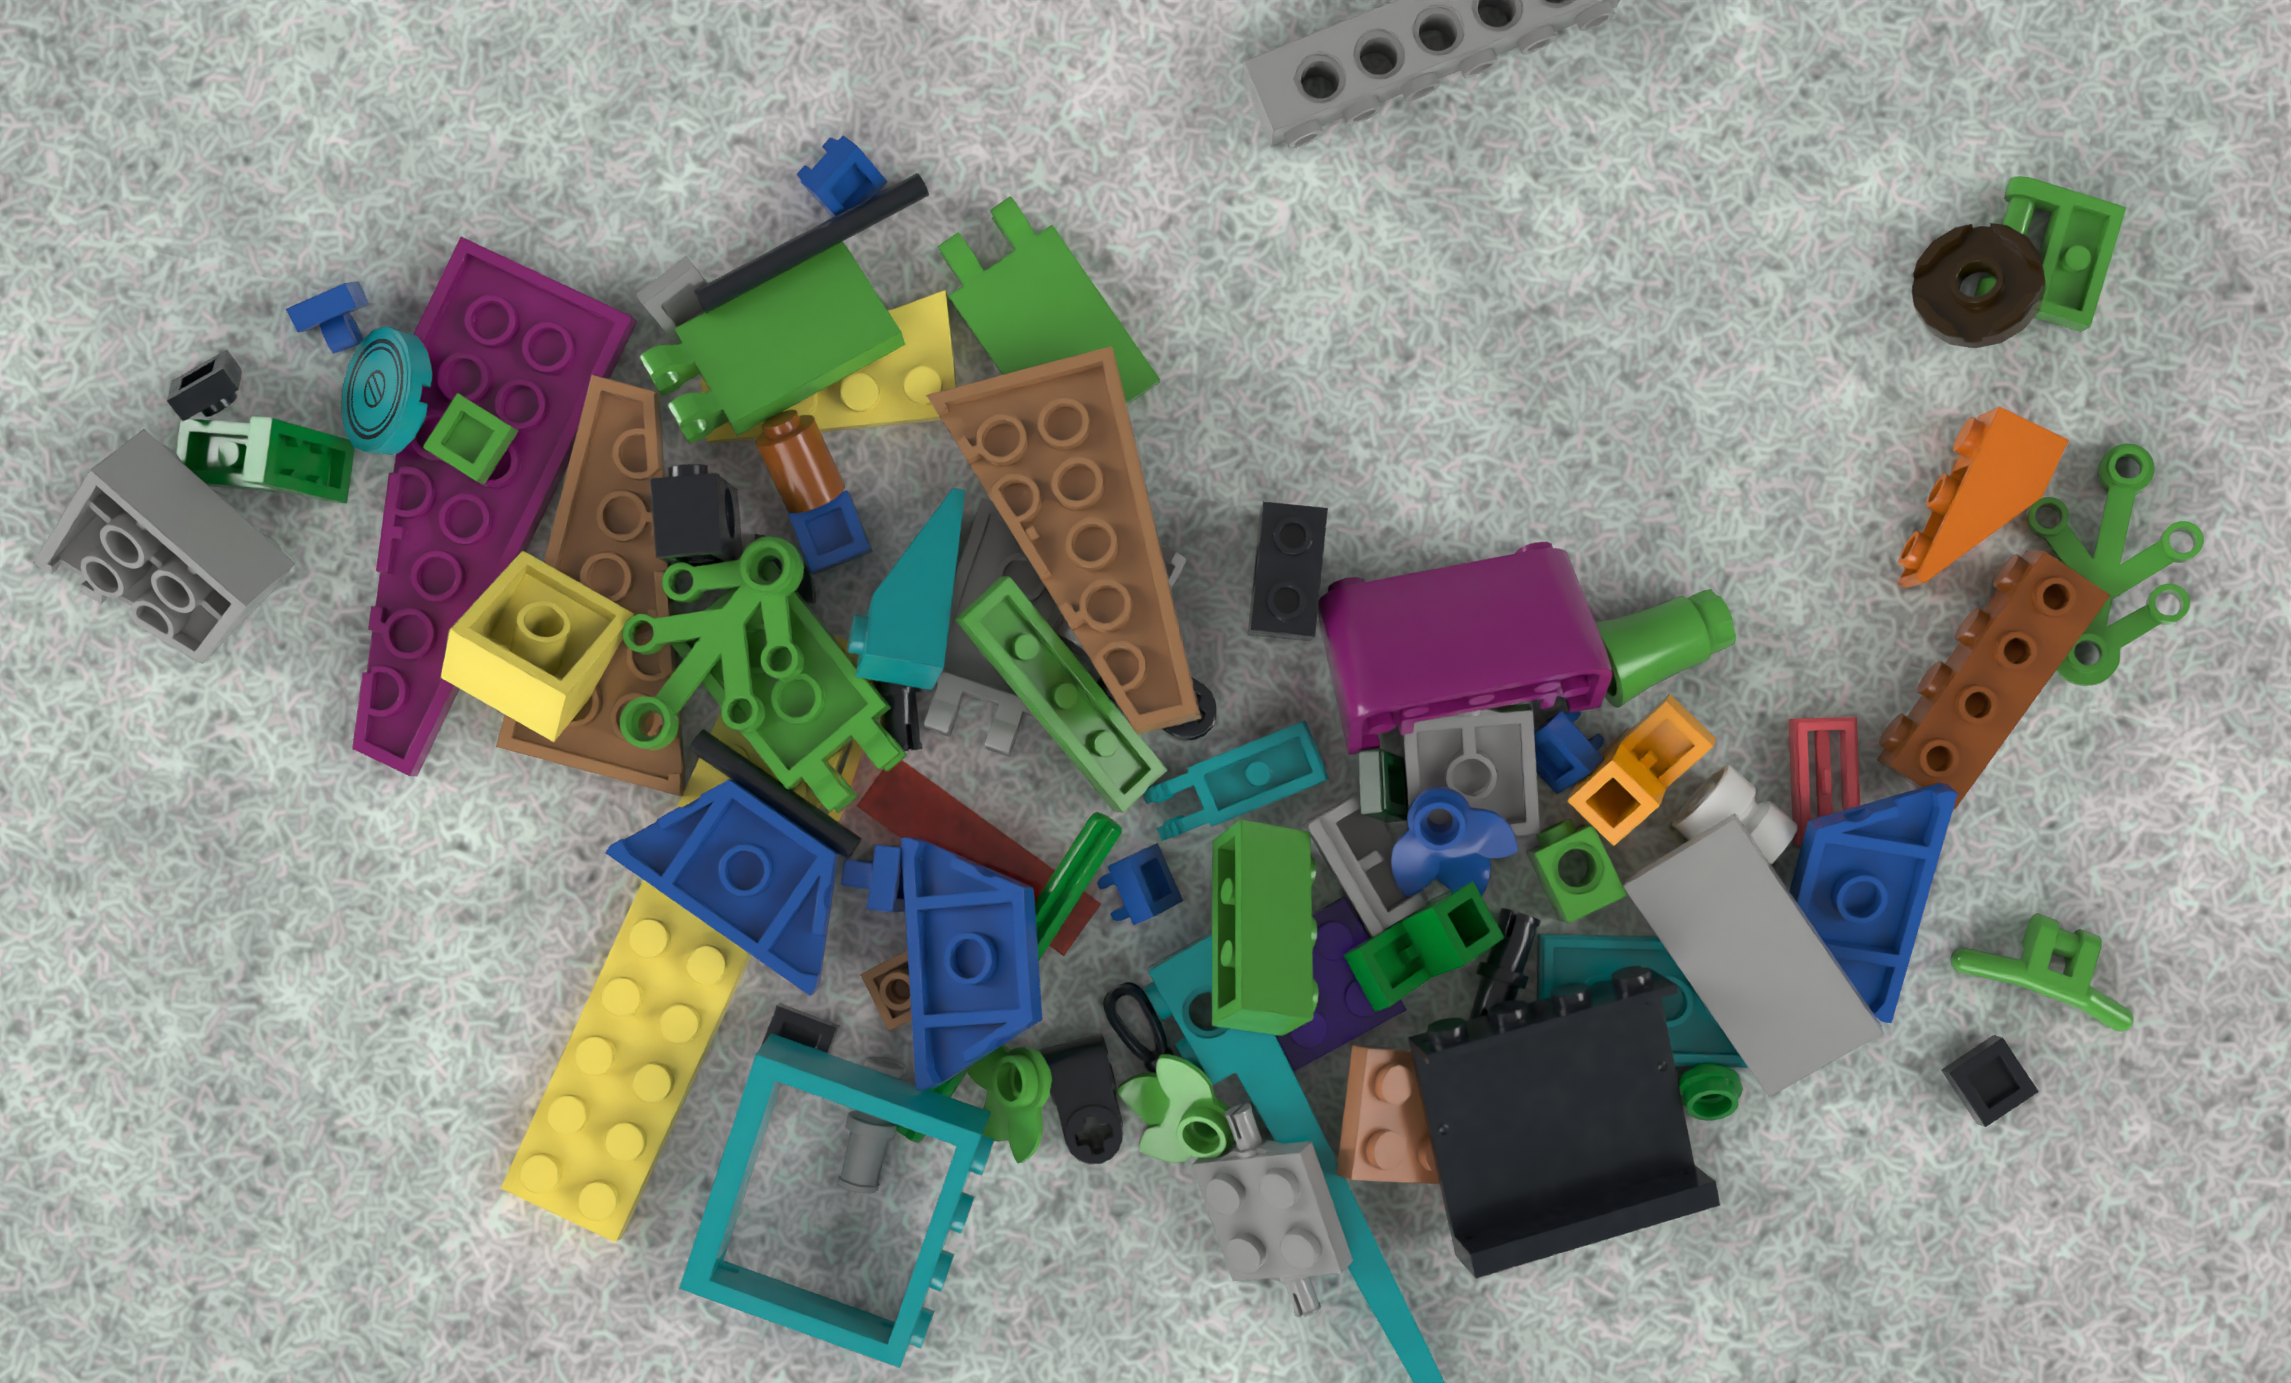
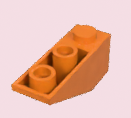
(1998, 475)

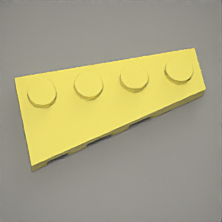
(890, 388)

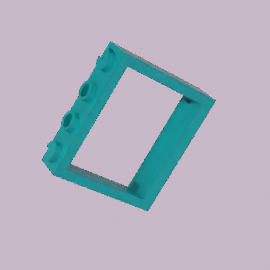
(870, 1092)

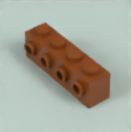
(1992, 673)

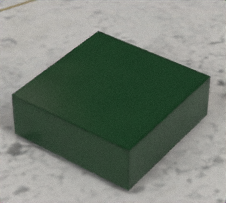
(1382, 785)

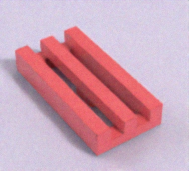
(1800, 767)

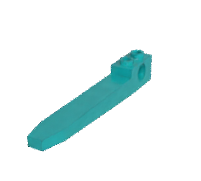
(1288, 1117)

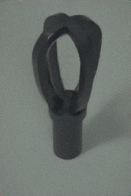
(1109, 1003)

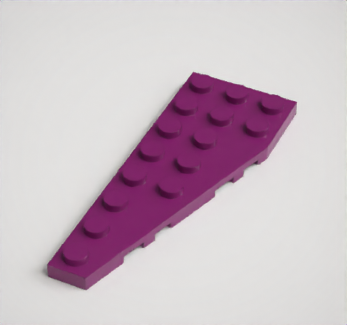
(527, 358)

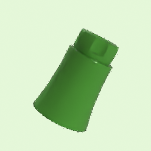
(1663, 642)

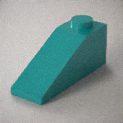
(909, 613)

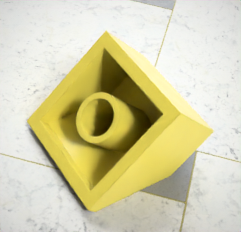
(534, 645)

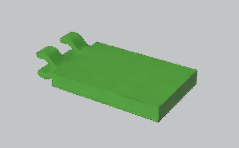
(1038, 304)
(775, 345)
(811, 714)

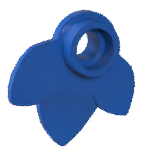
(1449, 851)

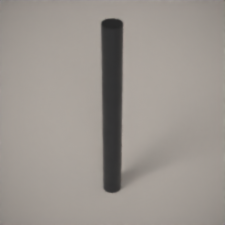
(811, 243)

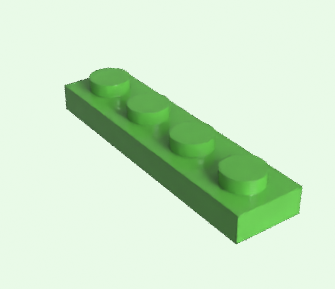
(1061, 694)

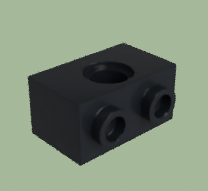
(695, 517)
(1287, 571)

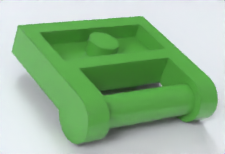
(2073, 248)

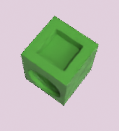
(1597, 888)

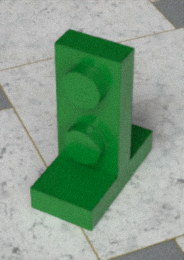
(267, 457)

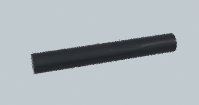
(775, 794)

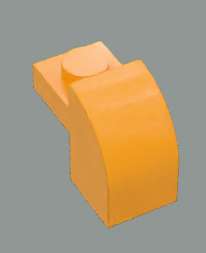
(1640, 769)

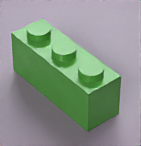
(1262, 929)

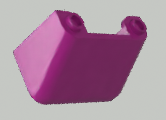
(1461, 642)

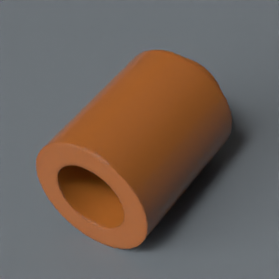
(799, 461)

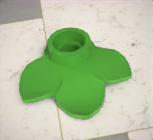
(1016, 1092)
(1179, 1111)

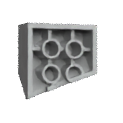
(165, 547)

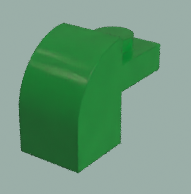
(1424, 945)

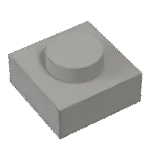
(672, 297)

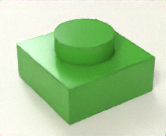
(470, 439)

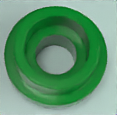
(1710, 1091)

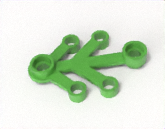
(2105, 566)
(720, 636)

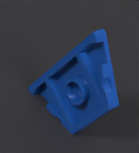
(743, 876)
(1868, 883)
(967, 959)

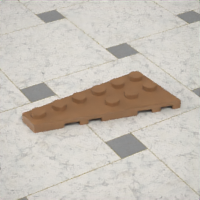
(1073, 492)
(608, 545)

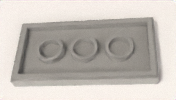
(1752, 955)

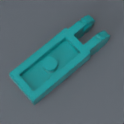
(1244, 779)

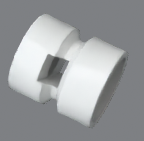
(1731, 793)

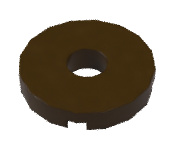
(1985, 318)

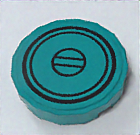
(384, 391)

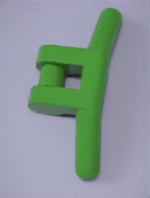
(2032, 972)

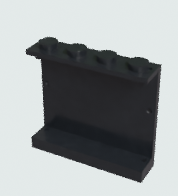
(1558, 1121)

